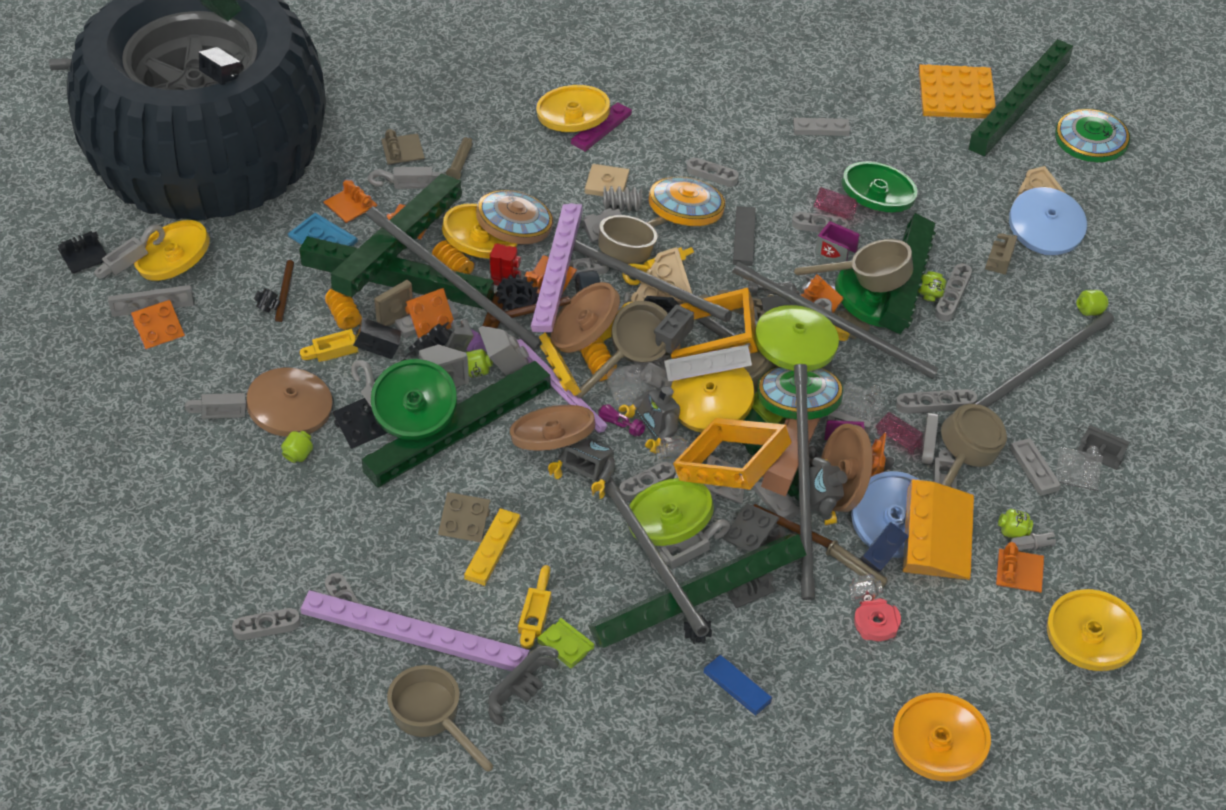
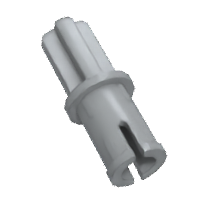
(1034, 541)

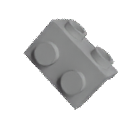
(592, 223)

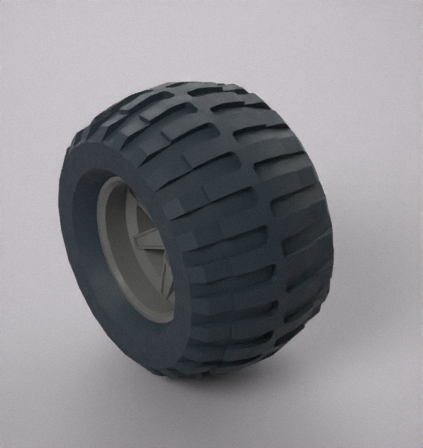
(176, 135)

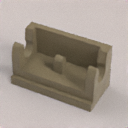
(1001, 254)

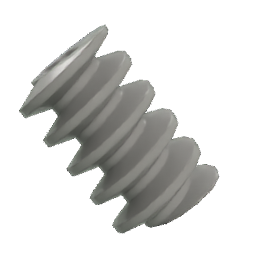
(622, 198)

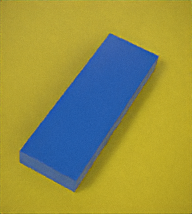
(737, 685)

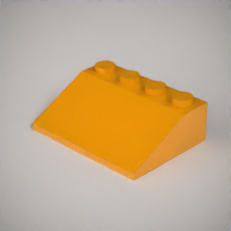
(938, 530)

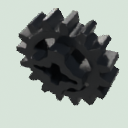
(516, 293)

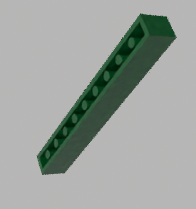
(1020, 98)
(383, 247)
(424, 279)
(469, 417)
(698, 590)

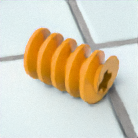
(453, 257)
(343, 310)
(596, 356)

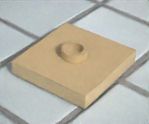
(605, 176)

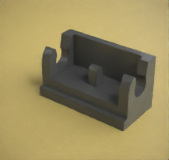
(674, 328)
(460, 336)
(1110, 446)

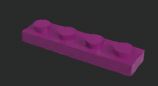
(587, 138)

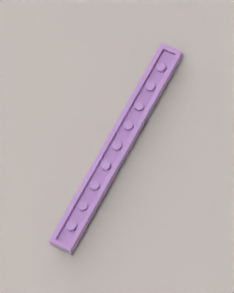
(557, 268)
(413, 631)

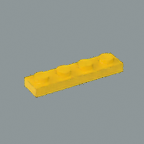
(561, 369)
(492, 547)

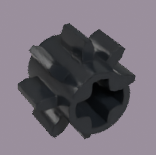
(266, 300)
(689, 633)

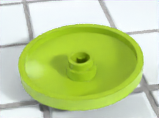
(796, 336)
(673, 510)

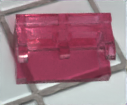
(836, 203)
(900, 432)

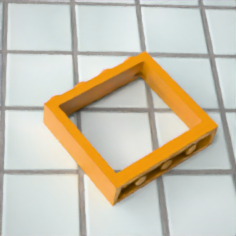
(730, 301)
(772, 437)

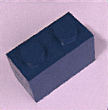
(884, 547)

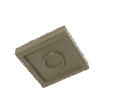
(392, 303)

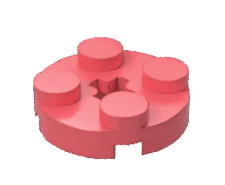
(877, 631)

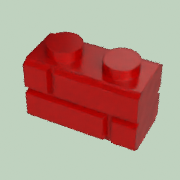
(504, 262)

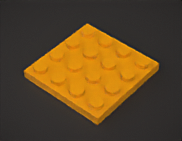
(956, 91)

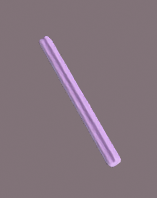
(568, 396)

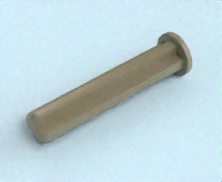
(460, 157)
(853, 562)

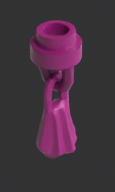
(609, 414)

